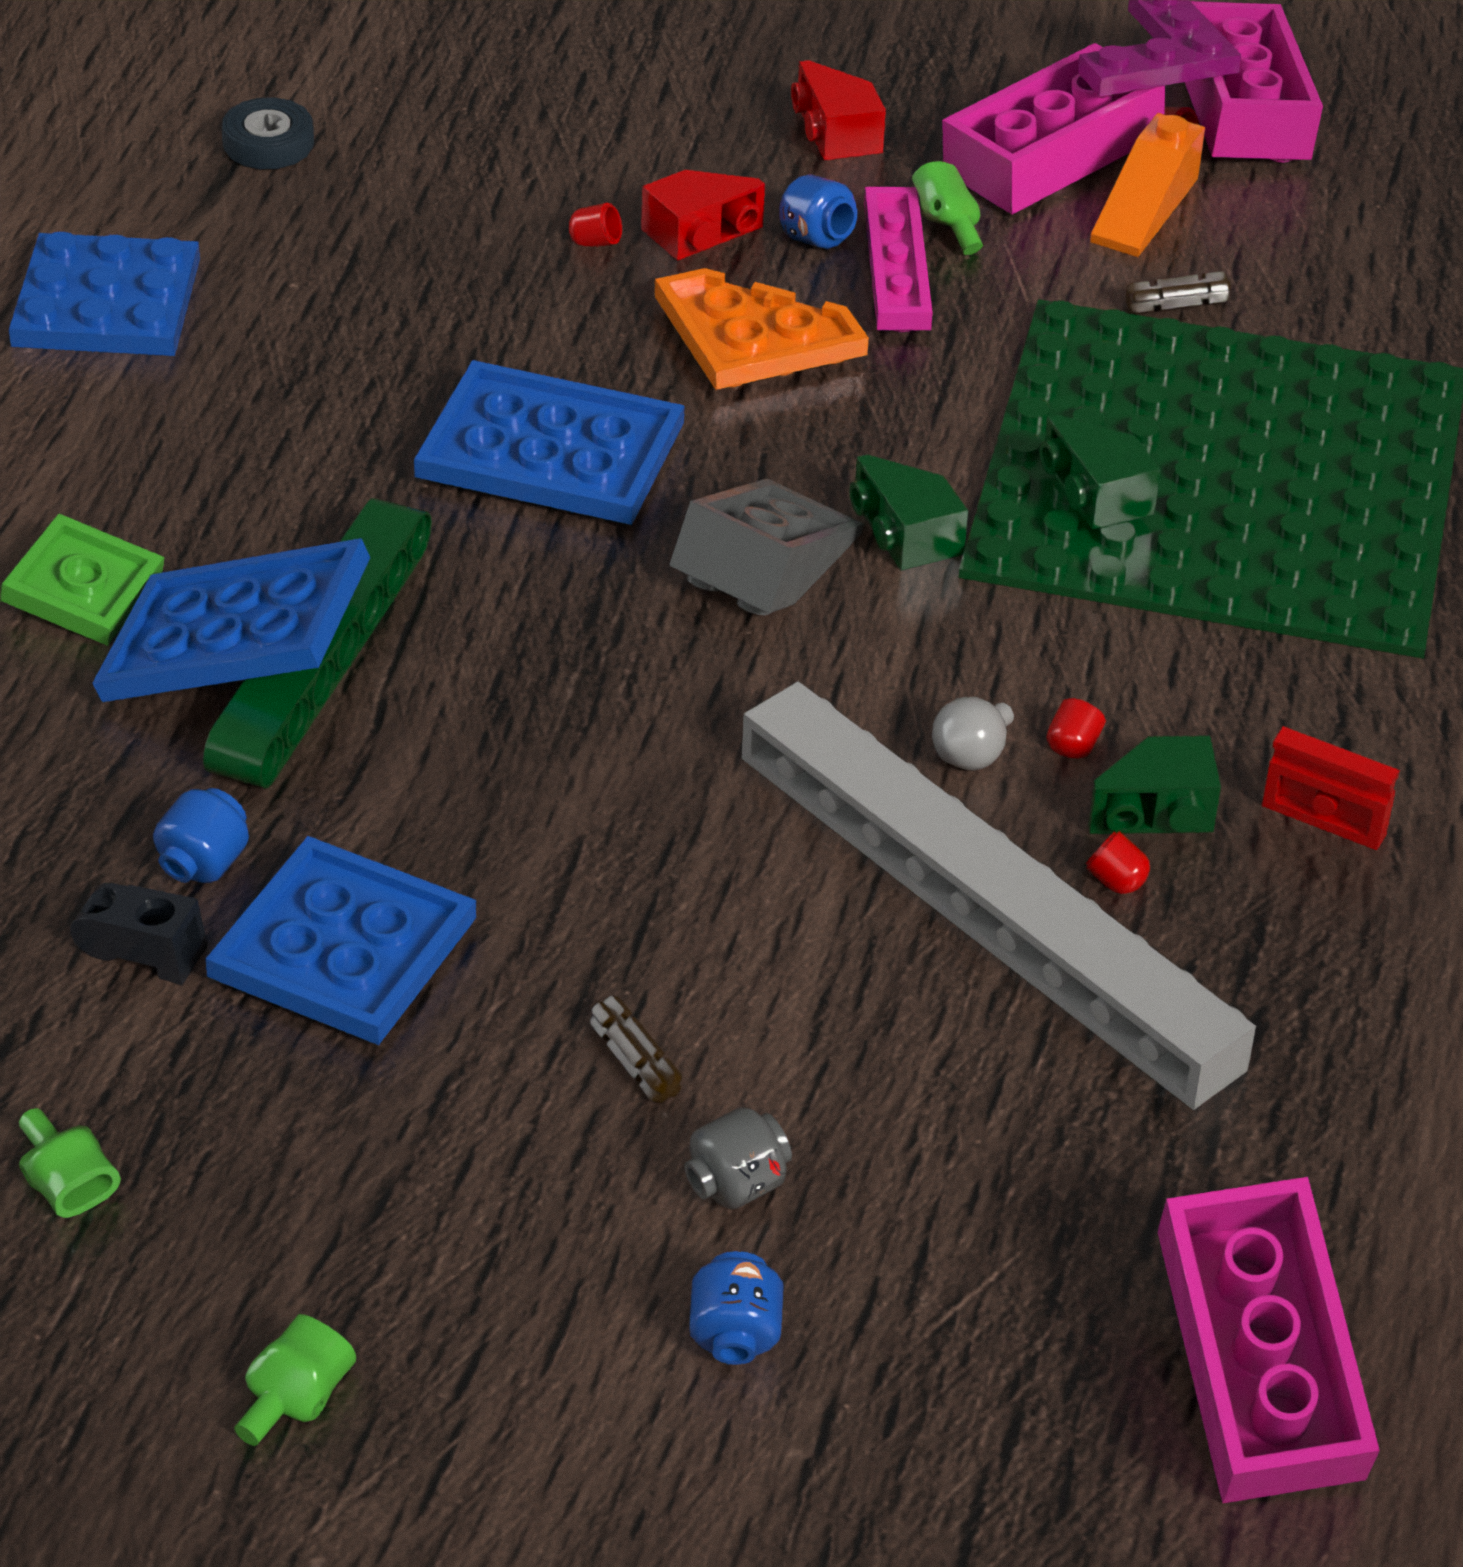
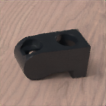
(142, 928)

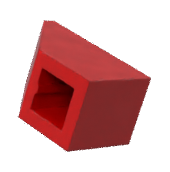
(839, 111)
(700, 210)

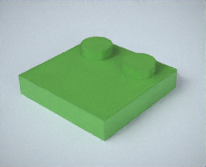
(81, 579)

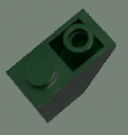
(1100, 470)
(910, 511)
(1158, 788)

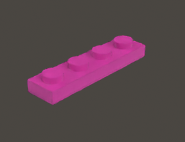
(897, 259)

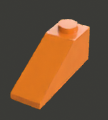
(1151, 184)

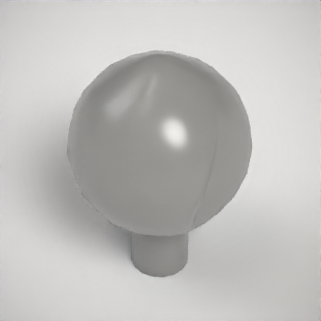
(971, 732)

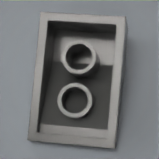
(761, 544)

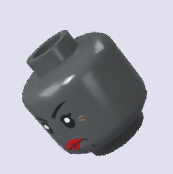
(738, 1157)

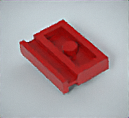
(1330, 788)

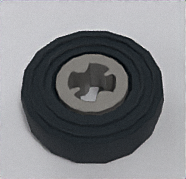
(267, 133)

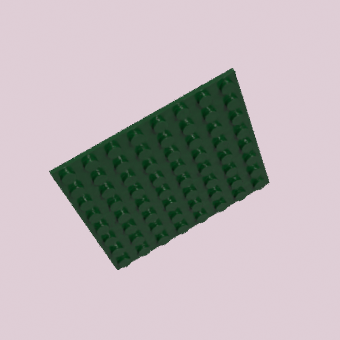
(1289, 488)

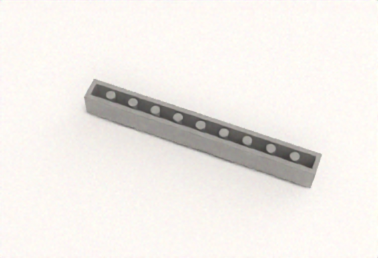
(1000, 895)

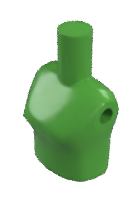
(948, 202)
(66, 1165)
(294, 1376)

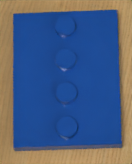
(550, 442)
(233, 621)

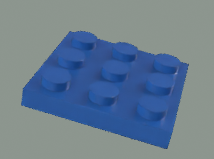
(105, 294)
(342, 939)

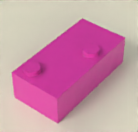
(1271, 102)
(1044, 134)
(1266, 1340)

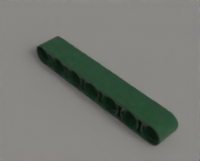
(275, 711)

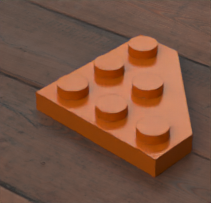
(755, 331)

